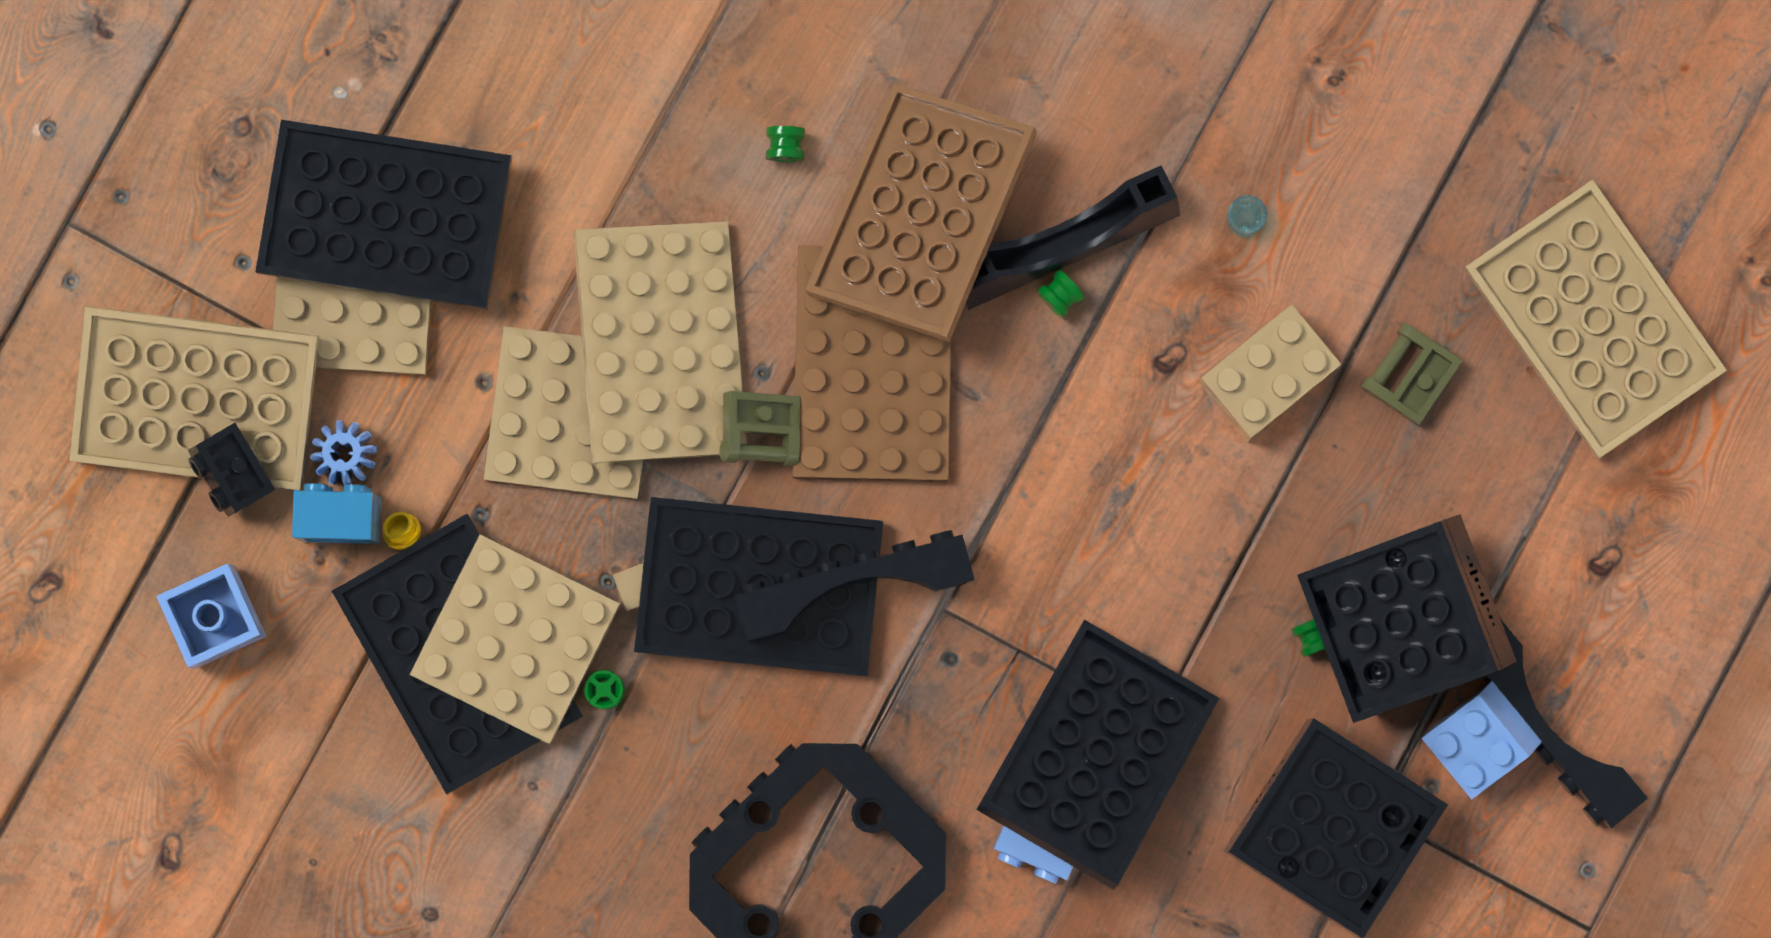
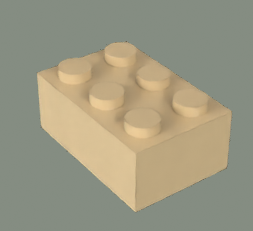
(1269, 372)

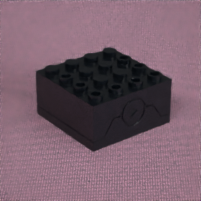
(1407, 618)
(1335, 827)

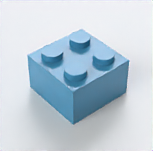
(337, 516)

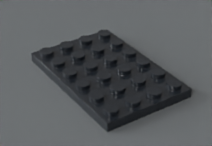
(384, 214)
(707, 551)
(392, 617)
(1098, 754)

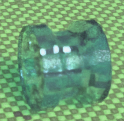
(1250, 210)

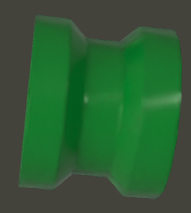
(785, 143)
(1061, 294)
(1309, 637)
(600, 685)

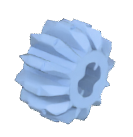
(339, 466)

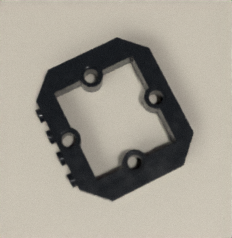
(867, 783)

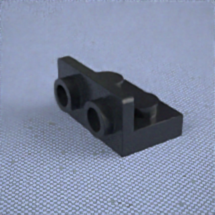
(229, 470)

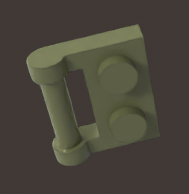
(1422, 381)
(761, 415)

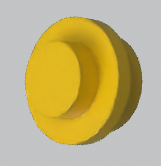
(401, 530)

